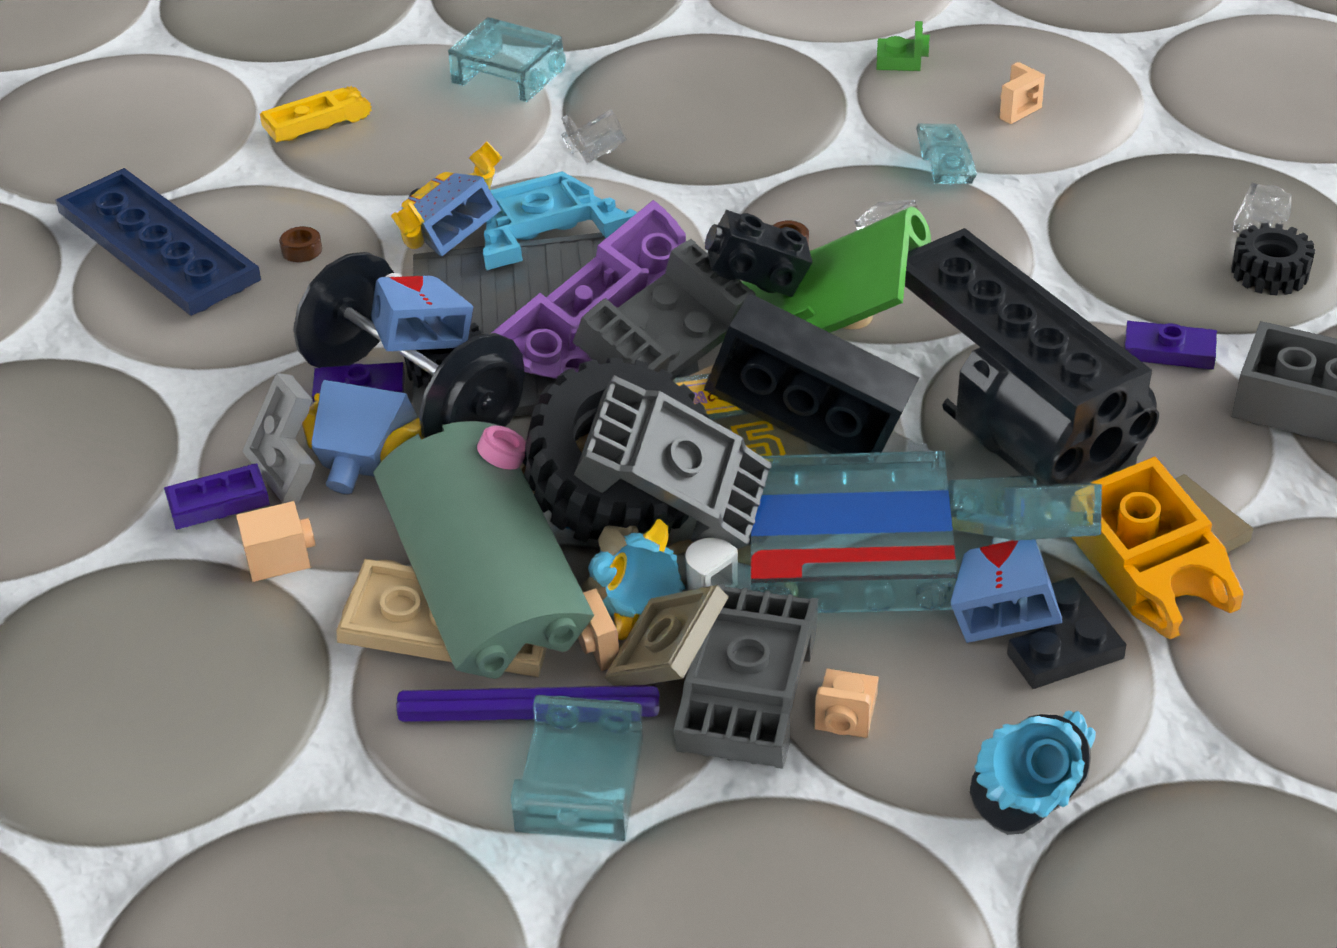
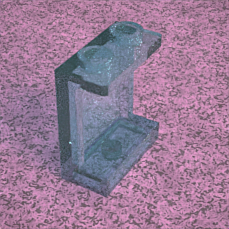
(509, 53)
(1023, 510)
(579, 768)

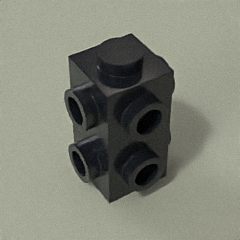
(758, 253)

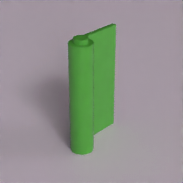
(855, 273)

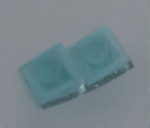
(947, 152)

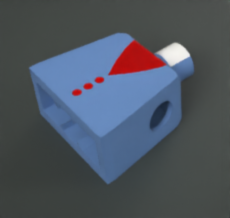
(419, 313)
(1003, 590)

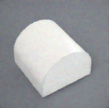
(711, 563)

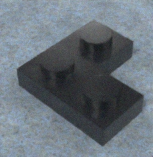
(1068, 648)

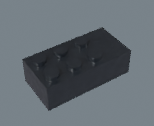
(808, 381)

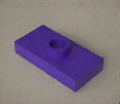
(1171, 344)
(379, 376)
(216, 496)

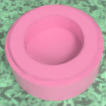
(502, 447)

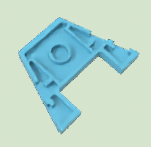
(540, 206)

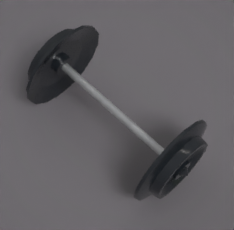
(336, 329)

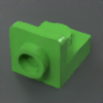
(902, 53)

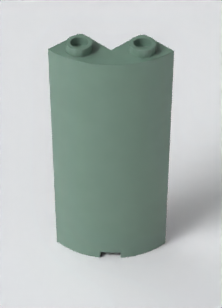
(480, 551)

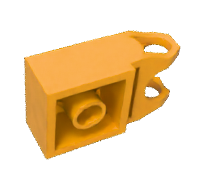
(1158, 548)

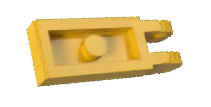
(315, 113)

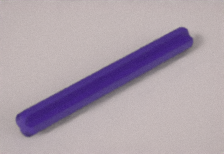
(509, 702)

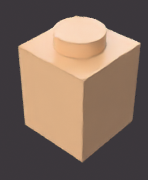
(275, 540)

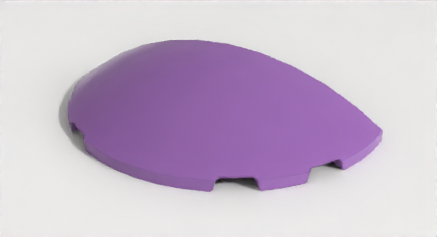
(622, 268)

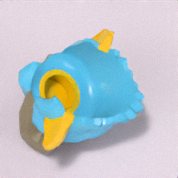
(632, 572)

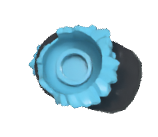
(1031, 770)

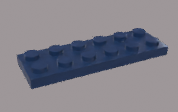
(159, 241)

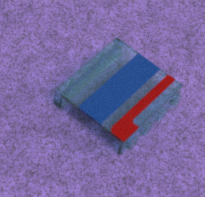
(856, 531)

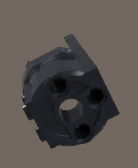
(1045, 381)

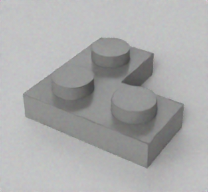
(273, 441)

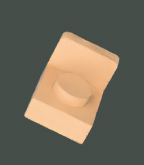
(1022, 93)
(600, 634)
(846, 703)

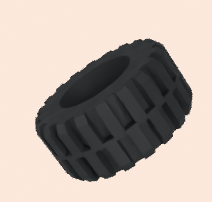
(552, 454)

